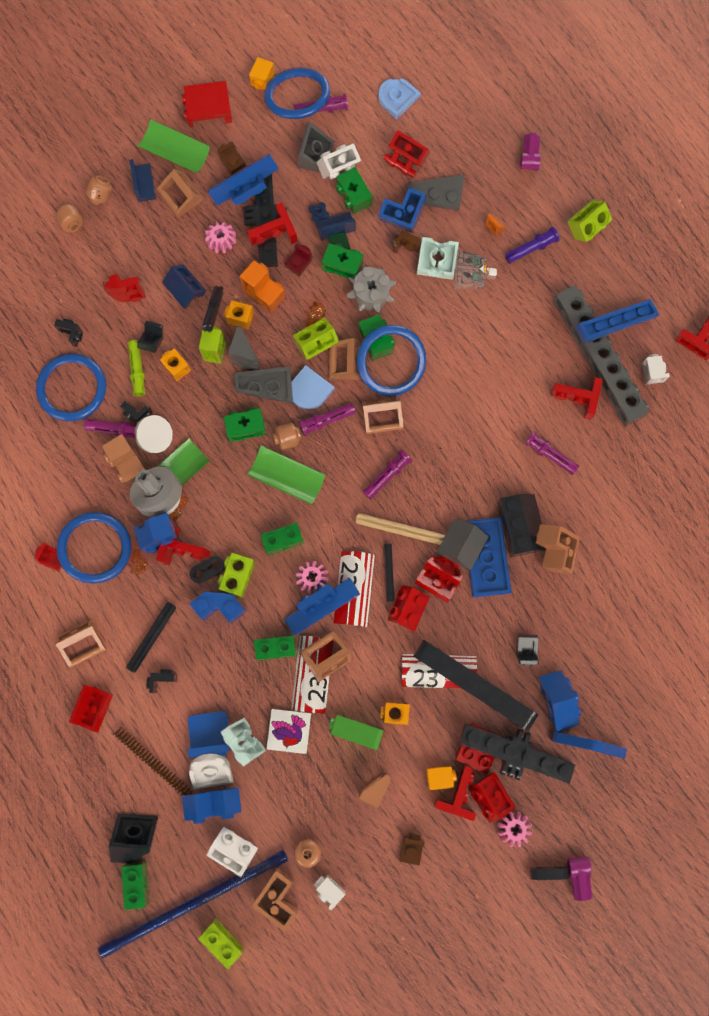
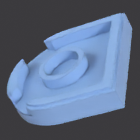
(397, 96)
(310, 389)

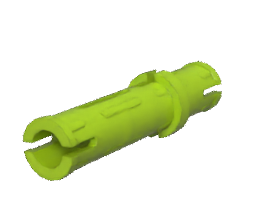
(137, 375)

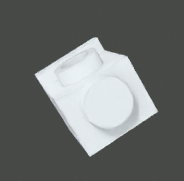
(654, 369)
(329, 891)

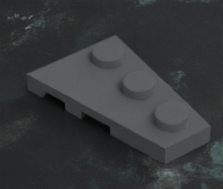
(441, 192)
(266, 383)

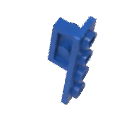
(244, 183)
(320, 605)

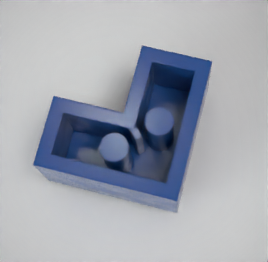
(404, 215)
(560, 700)

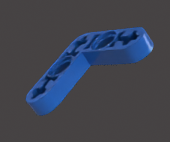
(589, 744)

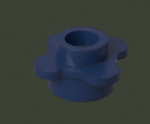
(318, 216)

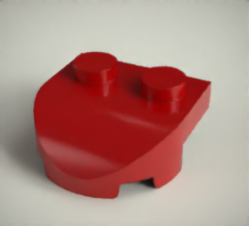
(124, 290)
(440, 577)

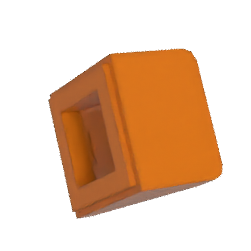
(494, 224)

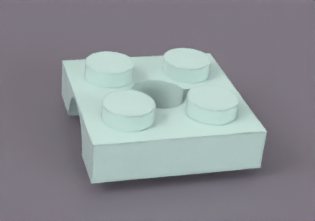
(445, 267)
(240, 732)

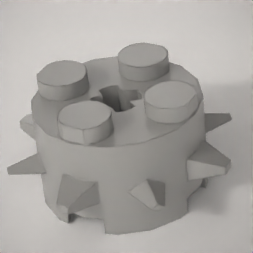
(371, 279)

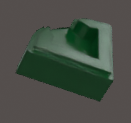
(341, 239)

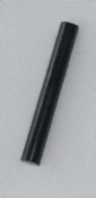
(389, 572)

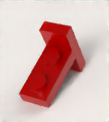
(274, 228)
(697, 343)
(580, 396)
(178, 548)
(460, 796)

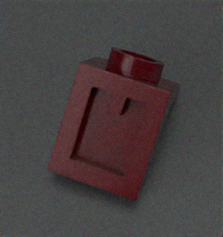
(299, 259)

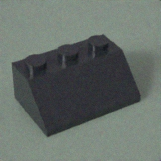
(520, 523)

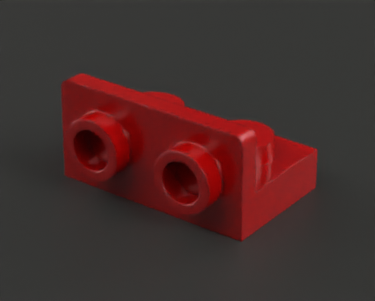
(492, 798)

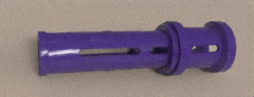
(539, 242)

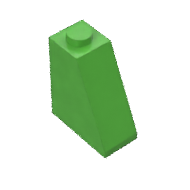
(356, 732)

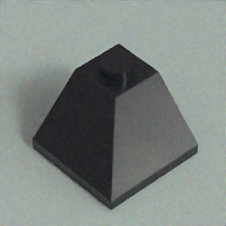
(131, 837)

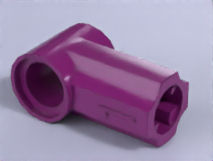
(530, 156)
(580, 874)

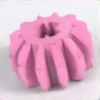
(227, 237)
(305, 575)
(518, 835)

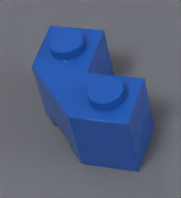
(155, 532)
(211, 602)
(210, 804)

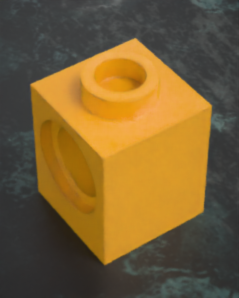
(261, 73)
(242, 321)
(178, 371)
(404, 713)
(440, 777)

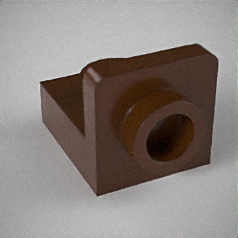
(231, 158)
(407, 240)
(411, 849)

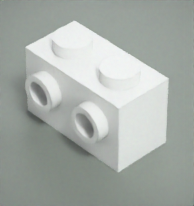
(342, 159)
(232, 851)

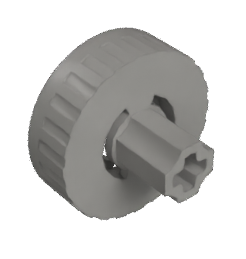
(150, 484)

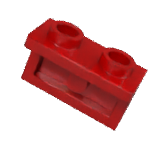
(408, 607)
(90, 708)

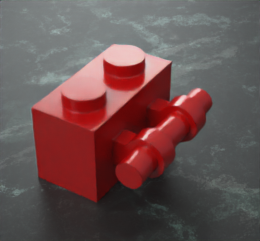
(410, 150)

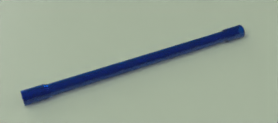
(117, 943)

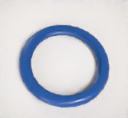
(301, 113)
(368, 341)
(71, 416)
(93, 578)

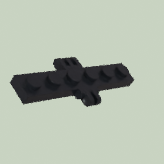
(260, 214)
(516, 754)

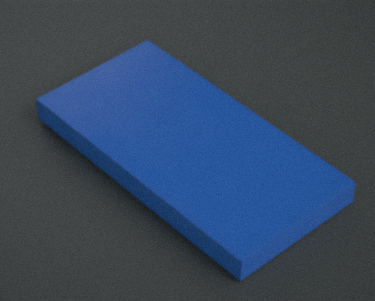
(490, 571)

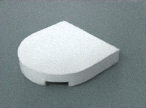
(210, 771)

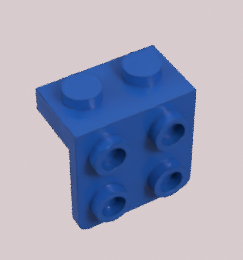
(206, 734)

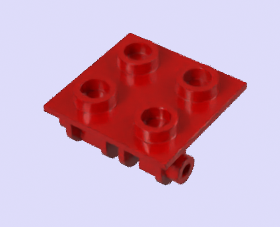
(475, 758)

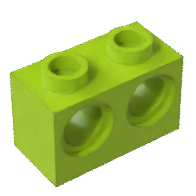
(590, 220)
(315, 338)
(212, 346)
(242, 576)
(221, 943)

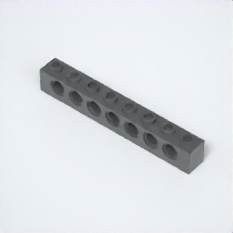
(599, 365)

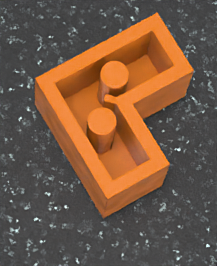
(260, 287)

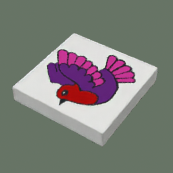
(289, 731)

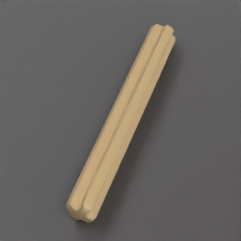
(399, 528)

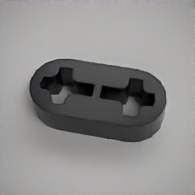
(204, 566)
(549, 873)

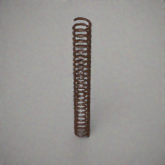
(152, 764)

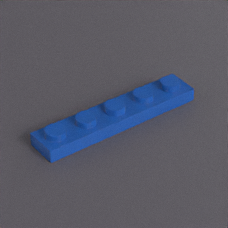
(617, 321)

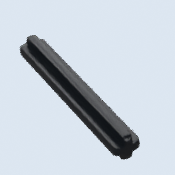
(213, 308)
(151, 637)

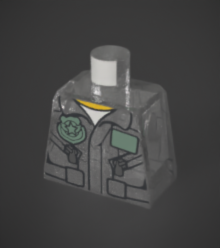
(472, 271)

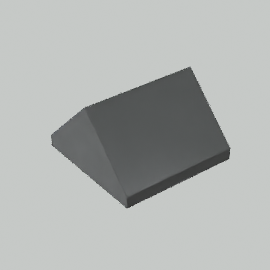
(312, 146)
(242, 353)
(462, 543)

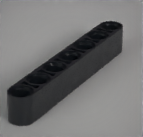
(475, 685)

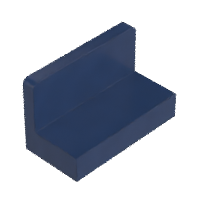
(143, 181)
(335, 225)
(183, 285)

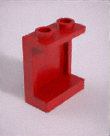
(206, 102)

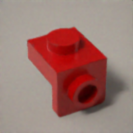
(47, 557)

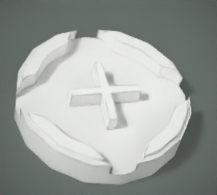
(153, 434)

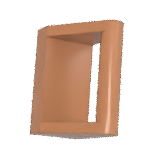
(187, 188)
(352, 350)
(382, 405)
(75, 635)
(331, 664)
(375, 790)

